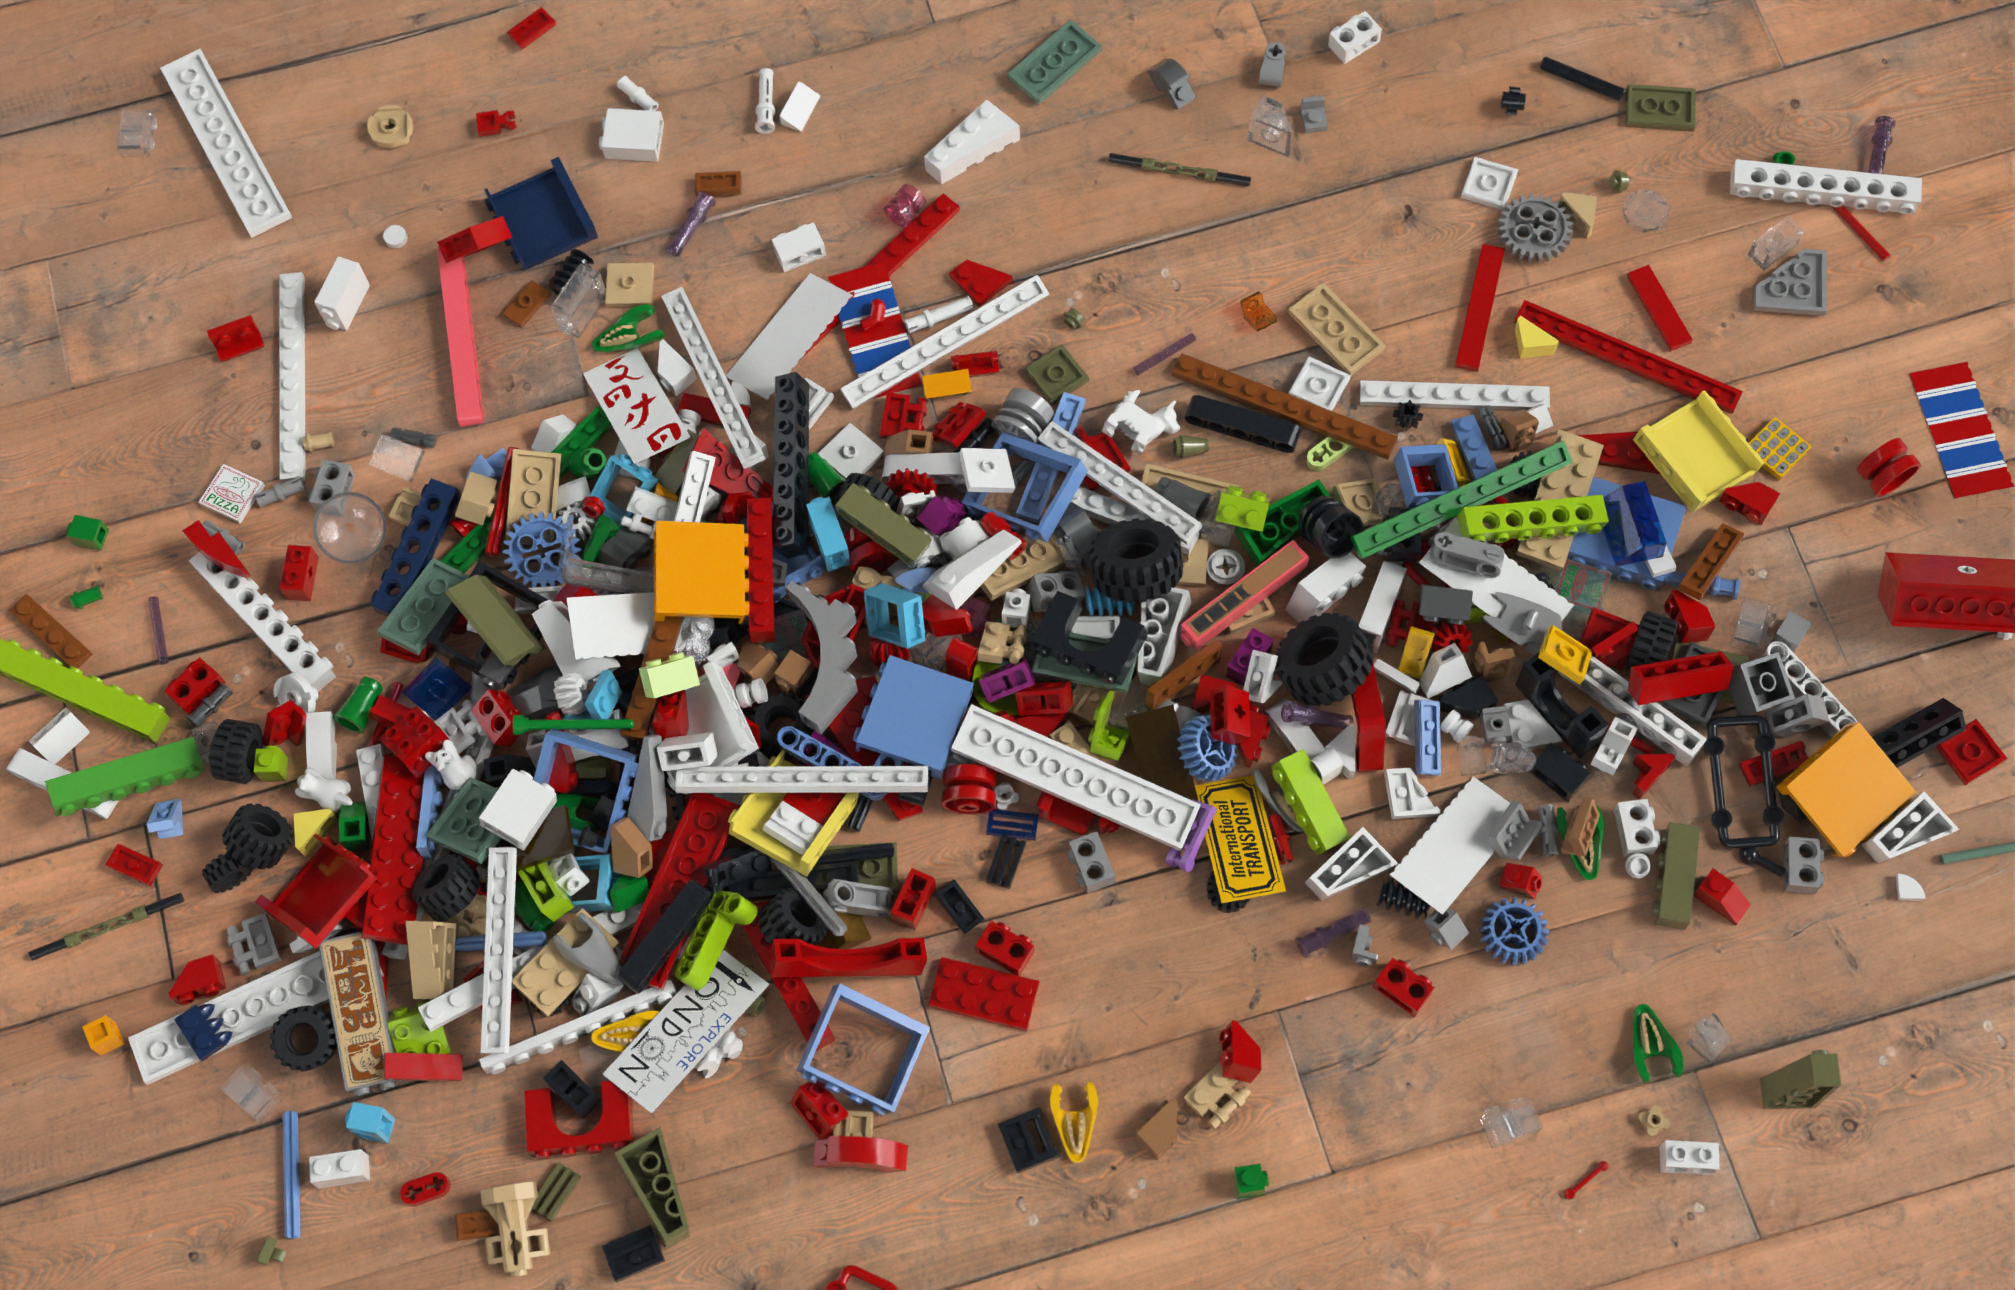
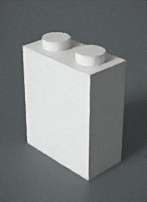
(631, 135)
(342, 294)
(518, 808)

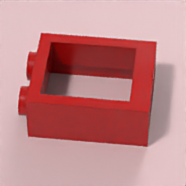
(474, 239)

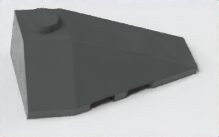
(536, 695)

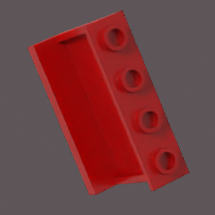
(321, 892)

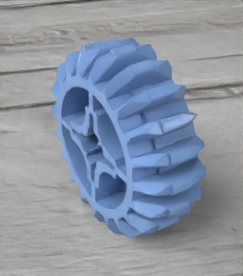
(1203, 755)
(1508, 922)

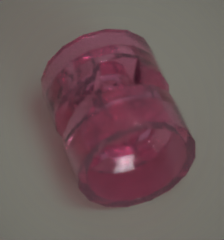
(904, 205)

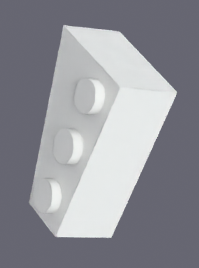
(1325, 587)
(1909, 828)
(1351, 865)

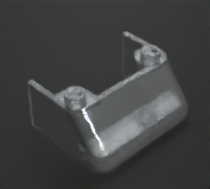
(602, 576)

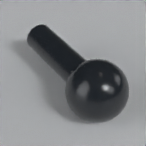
(1751, 856)

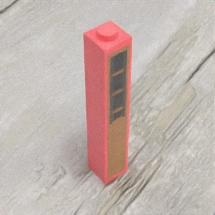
(1243, 595)

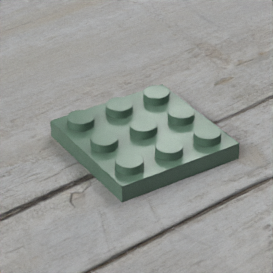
(460, 824)

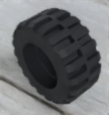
(1136, 560)
(1338, 674)

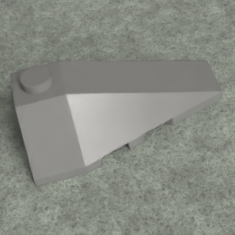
(648, 796)

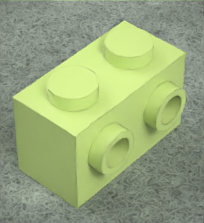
(669, 675)

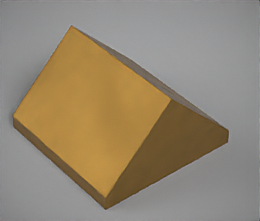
(854, 936)

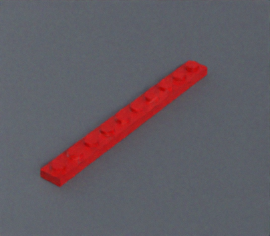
(907, 243)
(1630, 357)

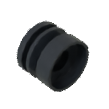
(1329, 526)

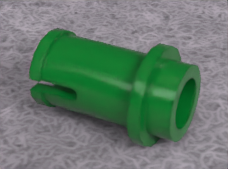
(86, 597)

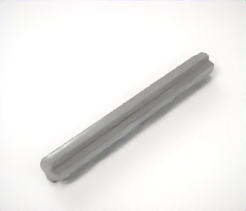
(813, 898)

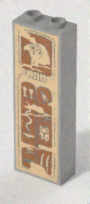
(358, 1011)

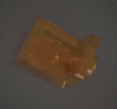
(1256, 312)

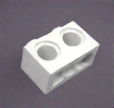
(1356, 40)
(1629, 828)
(1689, 1157)

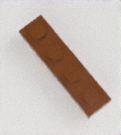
(1711, 561)
(50, 632)
(1183, 675)

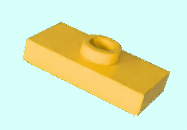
(1456, 461)
(1416, 652)

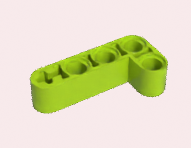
(711, 936)

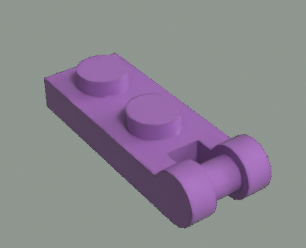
(1194, 839)

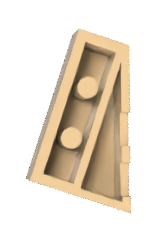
(431, 957)

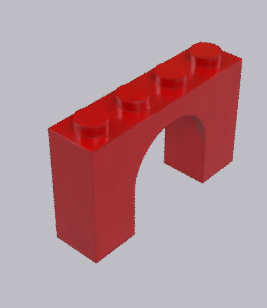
(545, 1139)

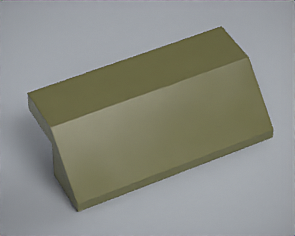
(494, 619)

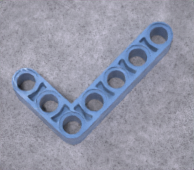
(824, 753)

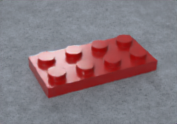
(984, 994)

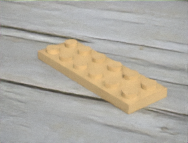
(1565, 482)

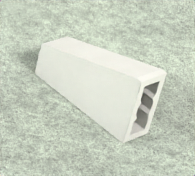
(1382, 602)
(555, 627)

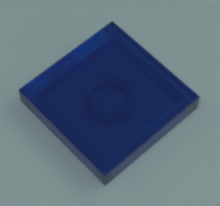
(437, 689)

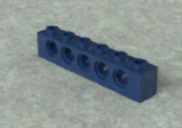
(428, 541)

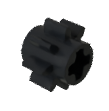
(1513, 101)
(1407, 415)

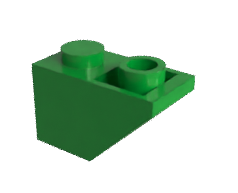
(354, 827)

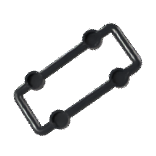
(1722, 818)

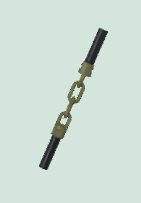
(1149, 164)
(74, 939)

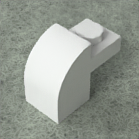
(1614, 746)

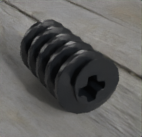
(567, 269)
(1402, 898)

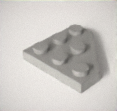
(1796, 286)

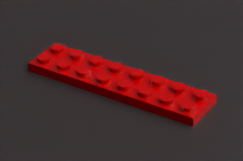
(696, 843)
(394, 854)

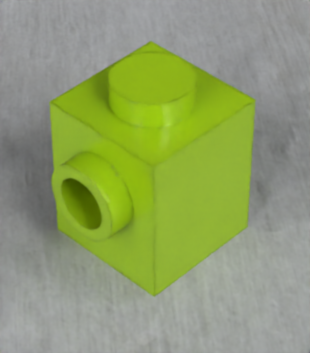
(271, 764)

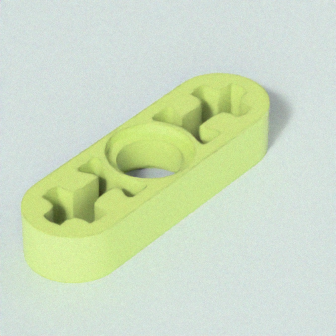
(1318, 451)

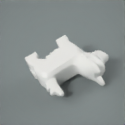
(1140, 424)

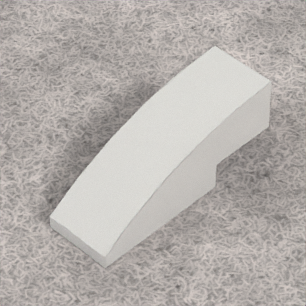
(321, 743)

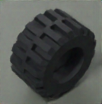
(876, 488)
(1652, 640)
(771, 710)
(234, 751)
(257, 836)
(446, 887)
(791, 918)
(282, 1038)

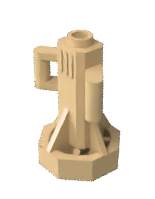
(511, 1208)

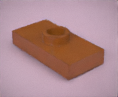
(718, 183)
(526, 304)
(476, 1225)

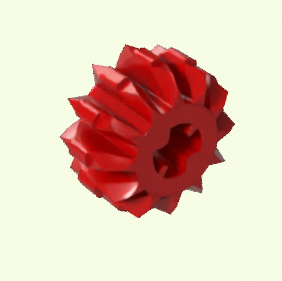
(1450, 634)
(880, 651)

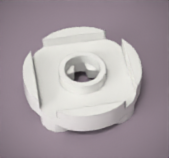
(297, 687)

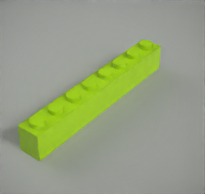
(82, 692)

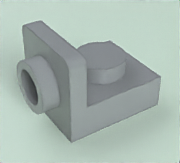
(1313, 114)
(1361, 943)

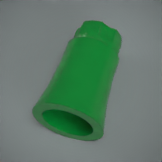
(580, 465)
(824, 477)
(355, 710)
(528, 910)

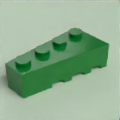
(1279, 525)

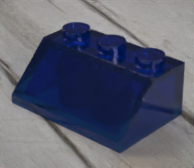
(1633, 525)

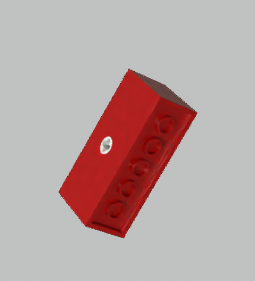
(1949, 592)

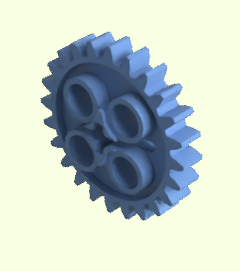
(535, 529)

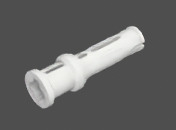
(765, 109)

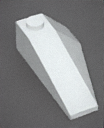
(966, 573)

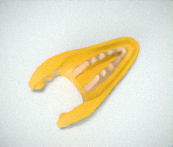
(622, 1033)
(1075, 1126)

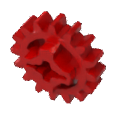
(910, 482)

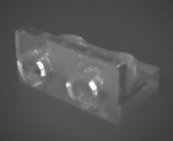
(1213, 530)

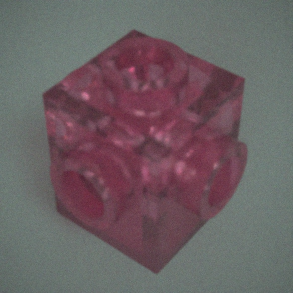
(979, 615)

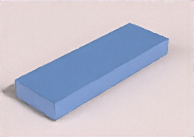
(1427, 737)

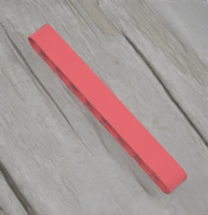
(461, 341)

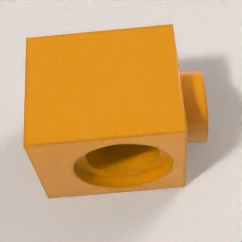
(103, 1035)

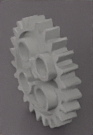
(1533, 245)

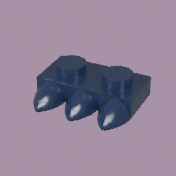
(202, 1032)

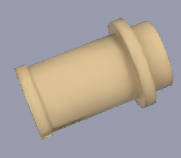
(318, 441)

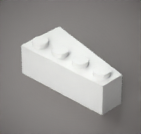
(971, 141)
(1163, 624)

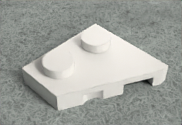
(1407, 796)

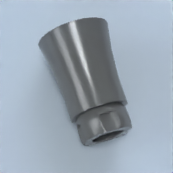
(1183, 496)

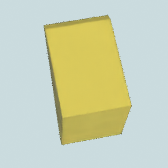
(1533, 340)
(308, 824)

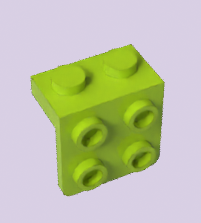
(1243, 508)
(1106, 739)
(412, 1034)

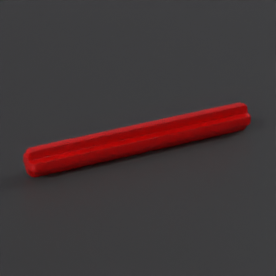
(500, 511)

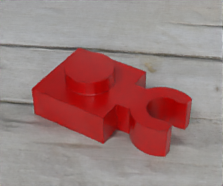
(491, 122)

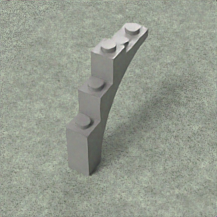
(837, 652)

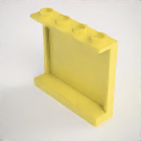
(1699, 452)
(757, 809)

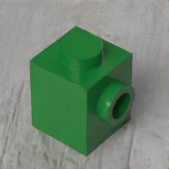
(87, 532)
(1250, 1181)

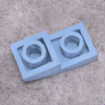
(914, 579)

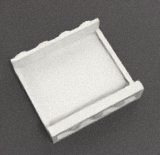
(716, 710)

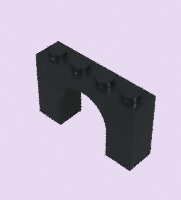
(1109, 662)
(1579, 731)

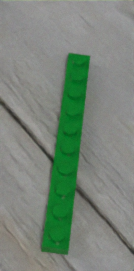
(585, 435)
(1468, 495)

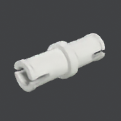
(637, 94)

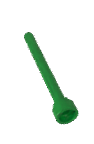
(522, 724)

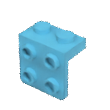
(601, 698)

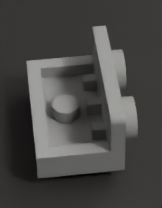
(1513, 832)

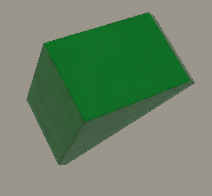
(628, 892)

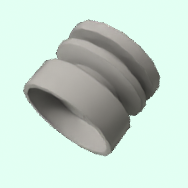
(1023, 415)

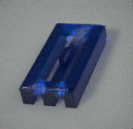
(1008, 824)

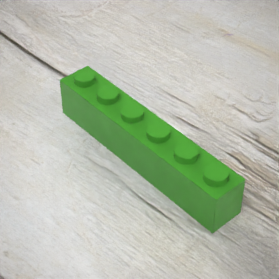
(124, 777)

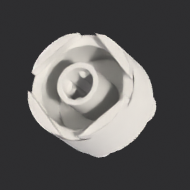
(963, 538)

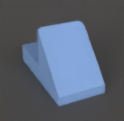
(490, 467)
(166, 819)

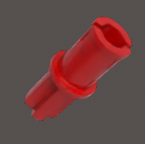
(1280, 839)

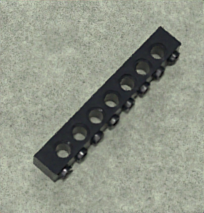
(791, 465)
(1908, 739)

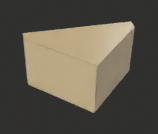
(1581, 209)

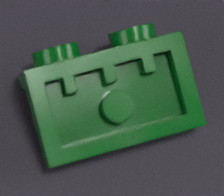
(602, 532)

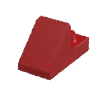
(1652, 769)

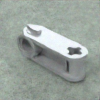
(1467, 555)
(859, 898)

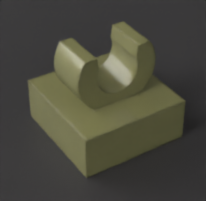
(269, 1251)

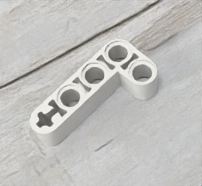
(943, 467)
(1300, 737)

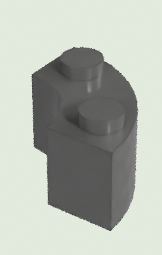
(1079, 528)

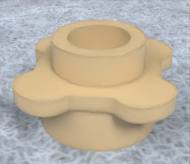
(1650, 1127)

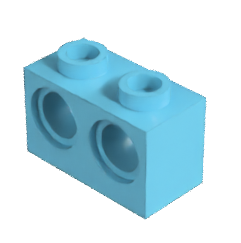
(369, 1122)

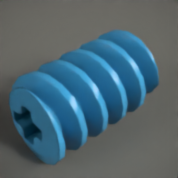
(1097, 600)

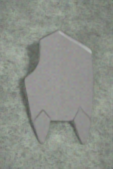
(1523, 620)

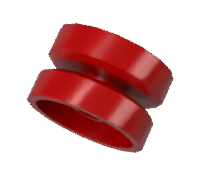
(1888, 467)
(866, 552)
(969, 789)

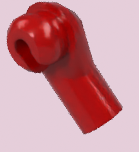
(876, 315)

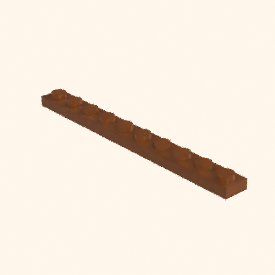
(1285, 406)

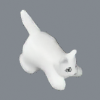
(453, 768)
(327, 792)
(727, 1046)

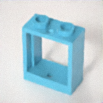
(607, 478)
(828, 533)
(909, 611)
(605, 883)

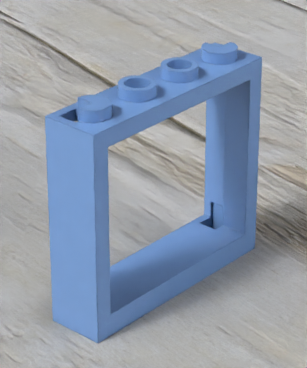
(1048, 457)
(546, 762)
(884, 1013)

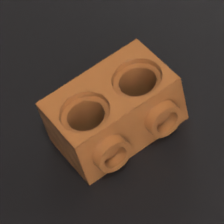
(793, 674)

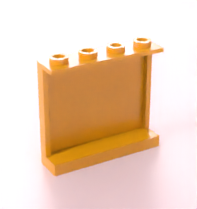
(700, 570)
(1848, 789)

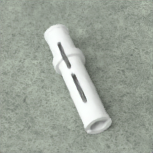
(931, 317)

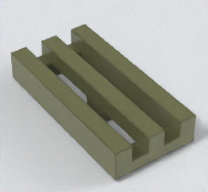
(563, 1197)

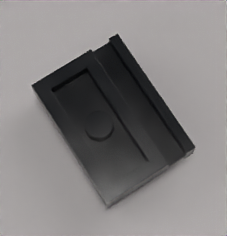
(633, 1253)

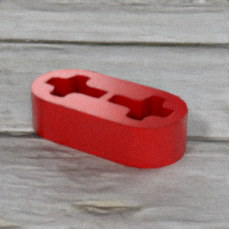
(427, 1194)

